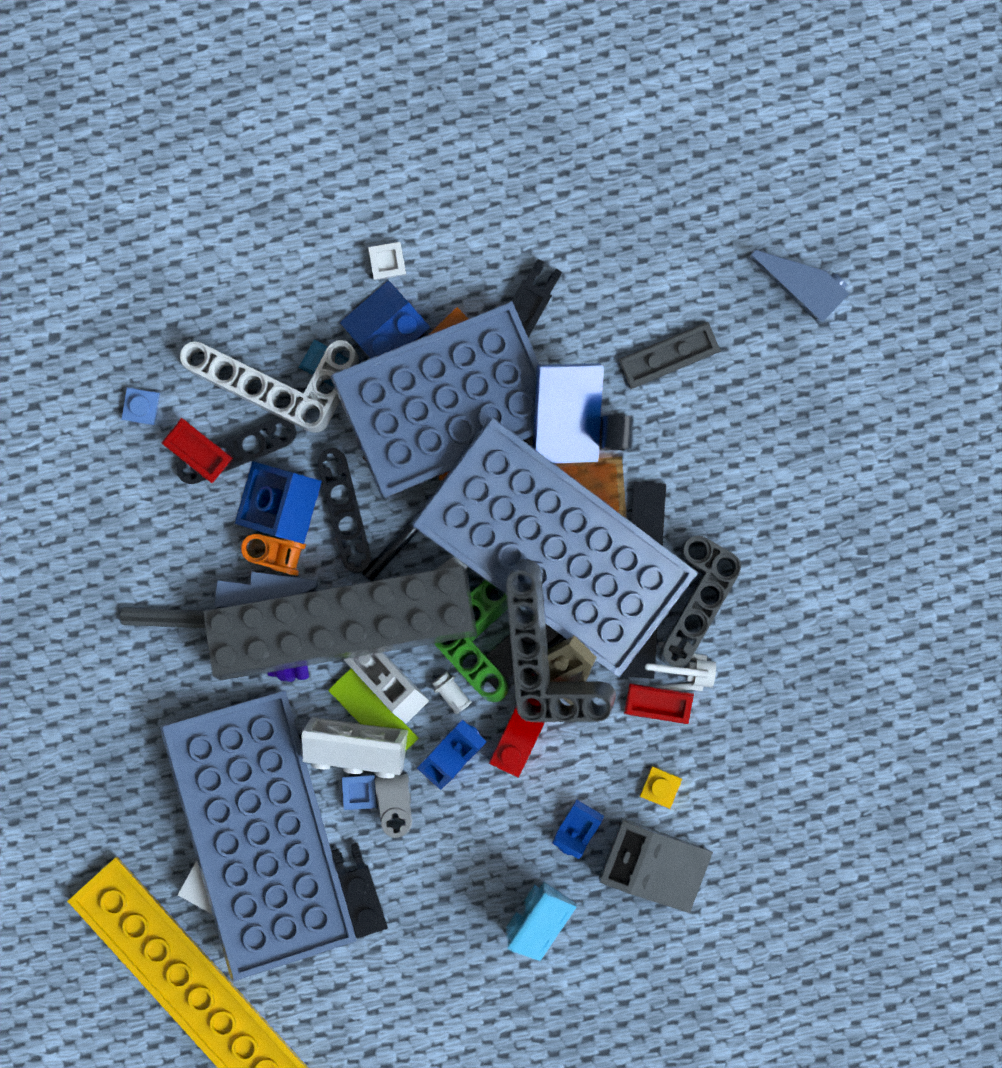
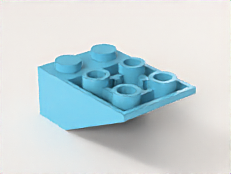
(540, 922)

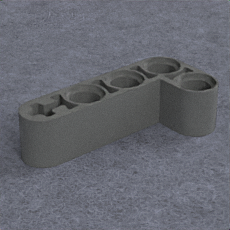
(695, 605)

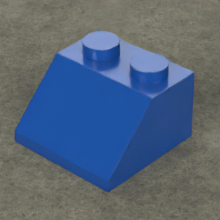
(384, 322)
(278, 502)

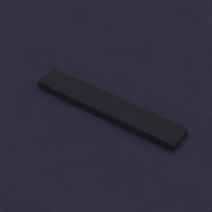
(647, 515)

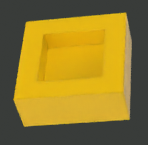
(661, 787)

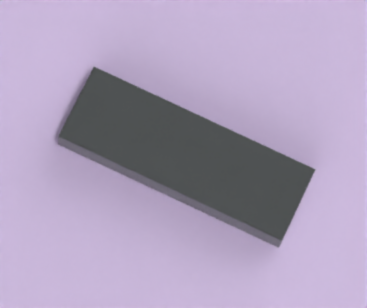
(669, 355)

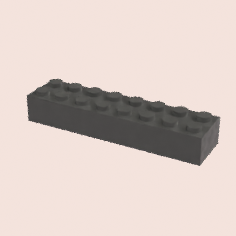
(340, 623)

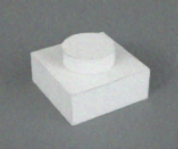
(387, 261)

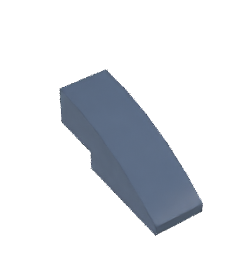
(261, 588)

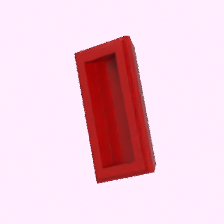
(197, 450)
(659, 703)

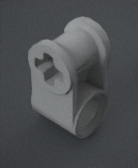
(393, 798)

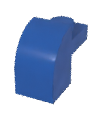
(451, 754)

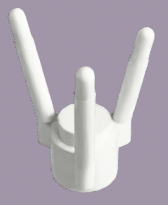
(700, 672)

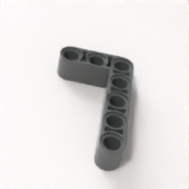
(536, 657)

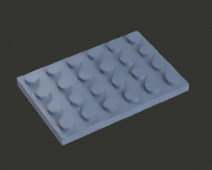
(433, 396)

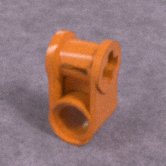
(275, 553)

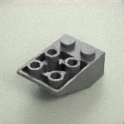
(654, 866)

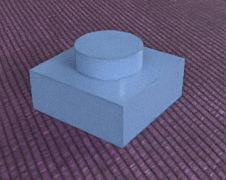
(140, 406)
(359, 792)

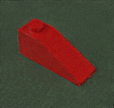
(516, 743)

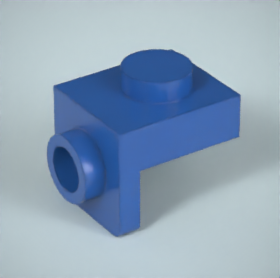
(577, 829)

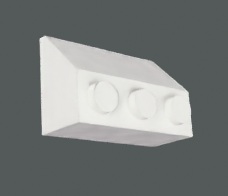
(354, 747)

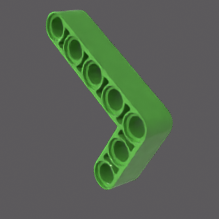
(461, 648)

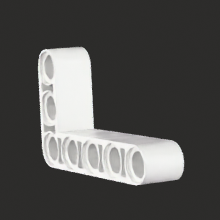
(271, 388)

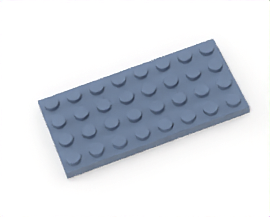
(596, 566)
(258, 835)

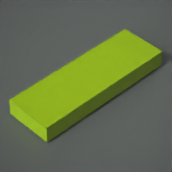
(366, 706)

